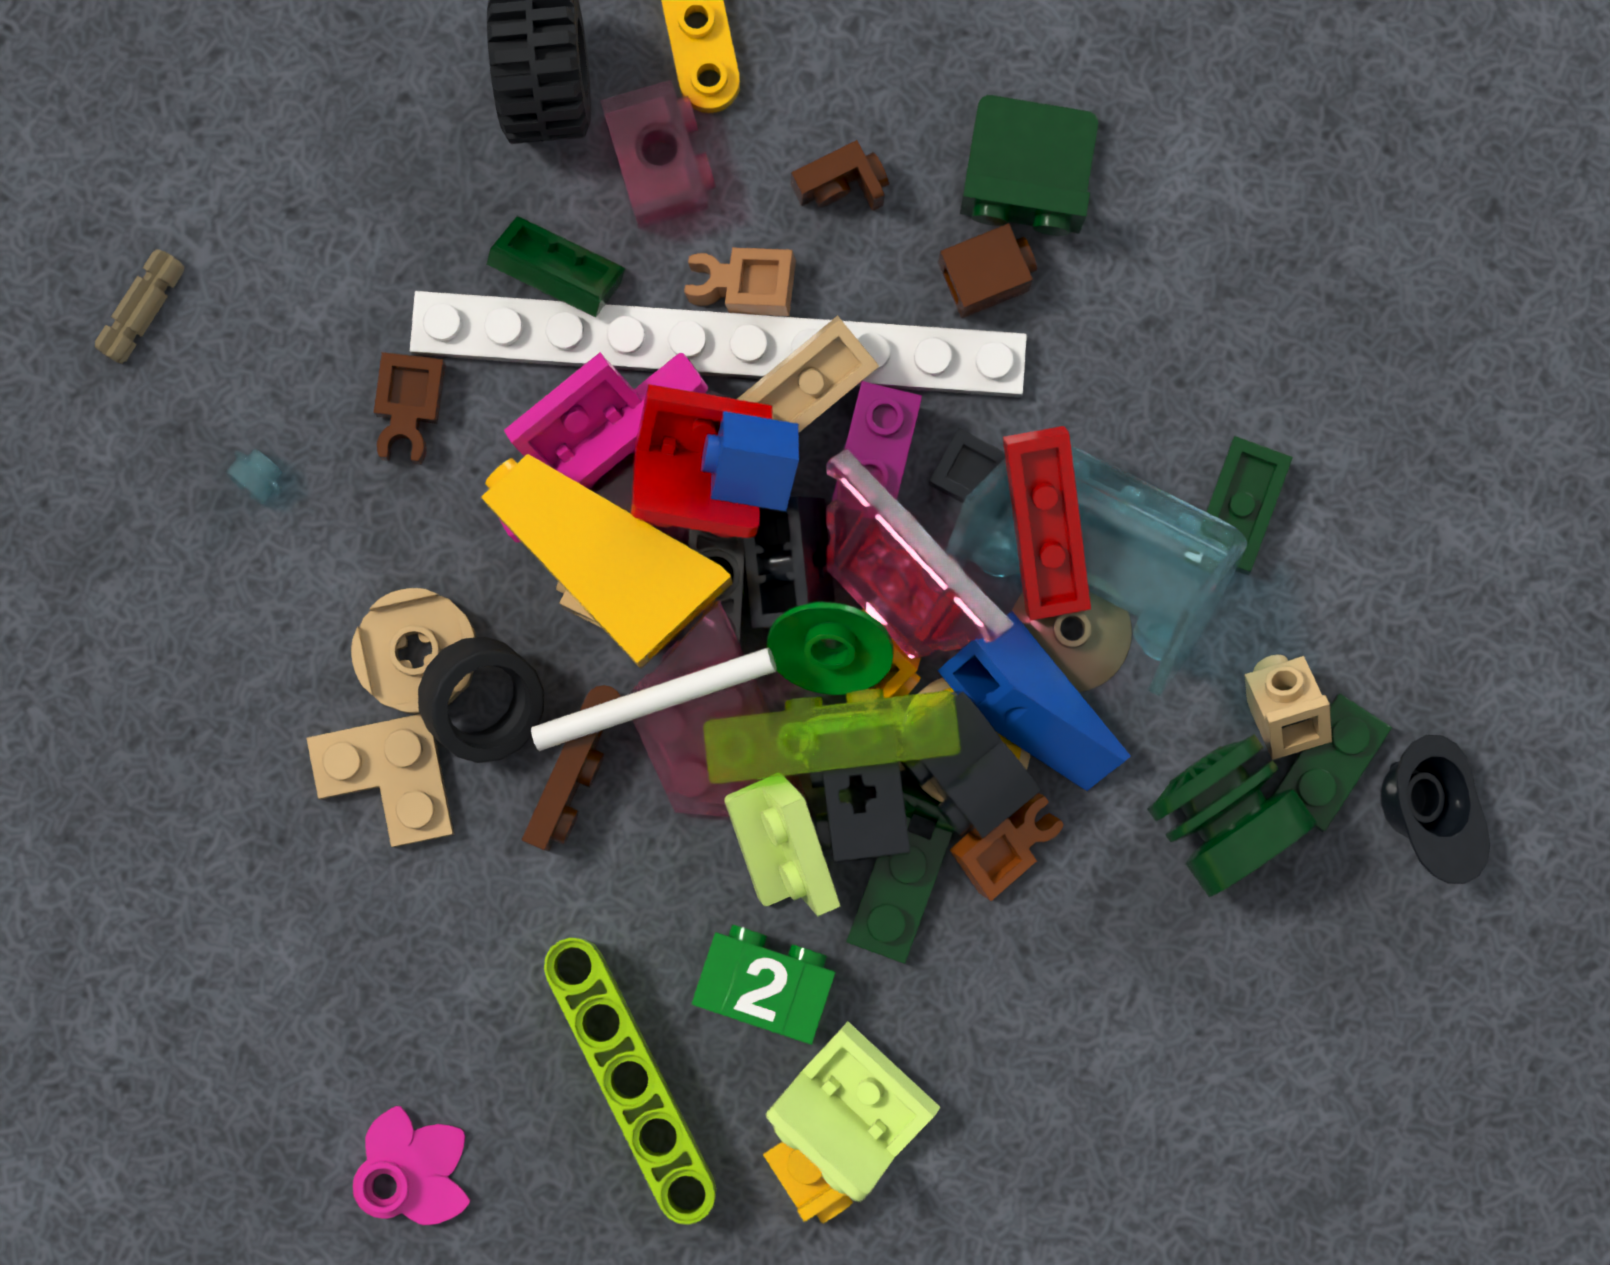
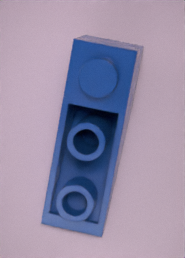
(1035, 705)

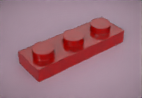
(1047, 522)

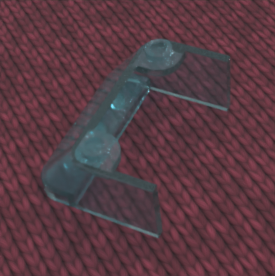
(1139, 553)

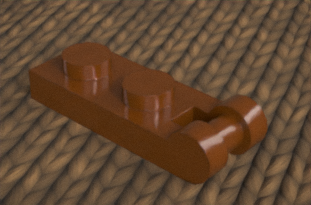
(575, 766)

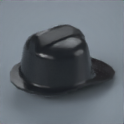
(1436, 806)

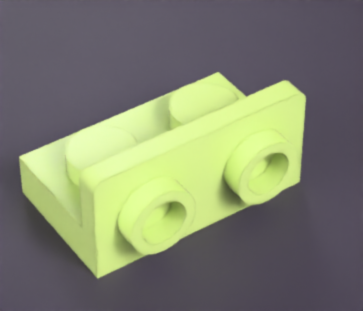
(781, 845)

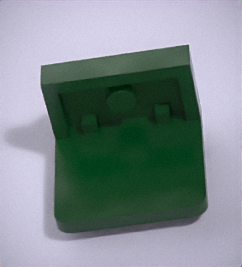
(1030, 165)

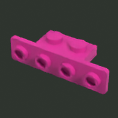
(593, 418)

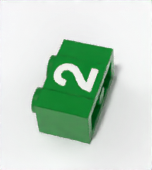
(764, 985)

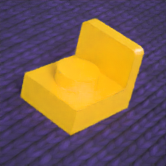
(805, 1184)

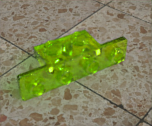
(832, 736)

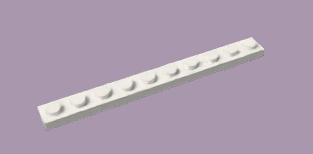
(711, 340)

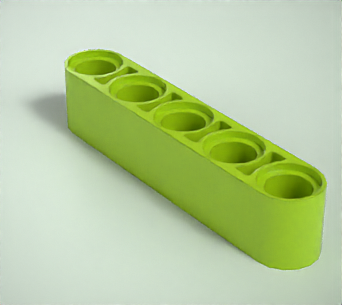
(629, 1111)

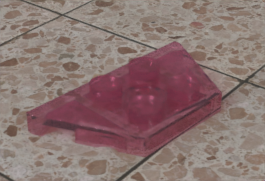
(901, 570)
(676, 734)

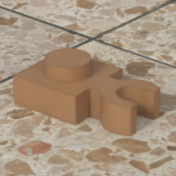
(752, 283)

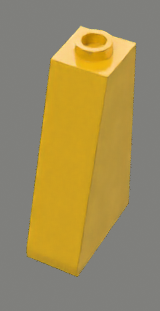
(615, 566)

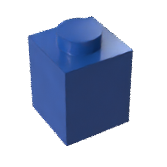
(752, 460)

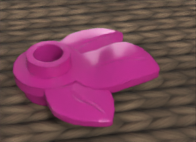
(419, 1165)

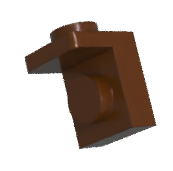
(829, 176)

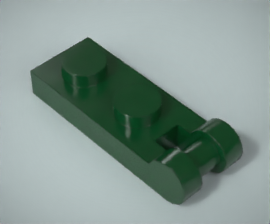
(902, 884)

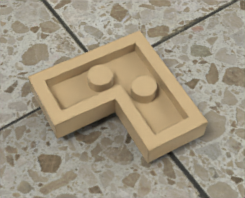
(398, 759)

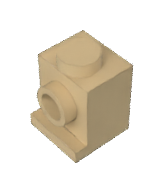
(1283, 694)

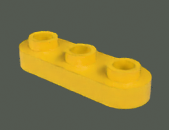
(701, 51)

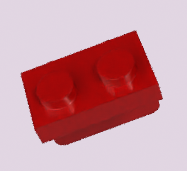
(668, 461)

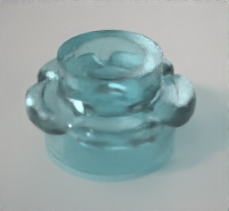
(256, 474)

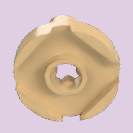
(386, 631)

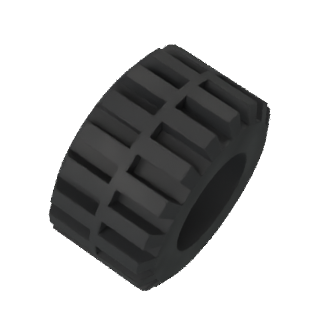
(539, 69)

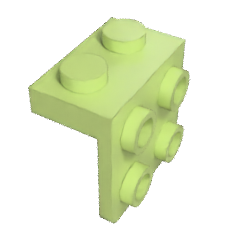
(851, 1112)

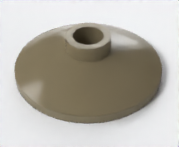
(1093, 656)

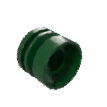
(1231, 815)

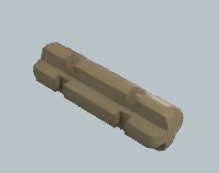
(139, 306)

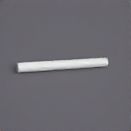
(653, 699)

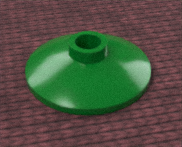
(830, 648)

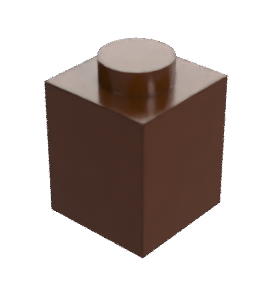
(987, 269)

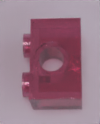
(652, 117)

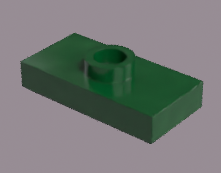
(555, 266)

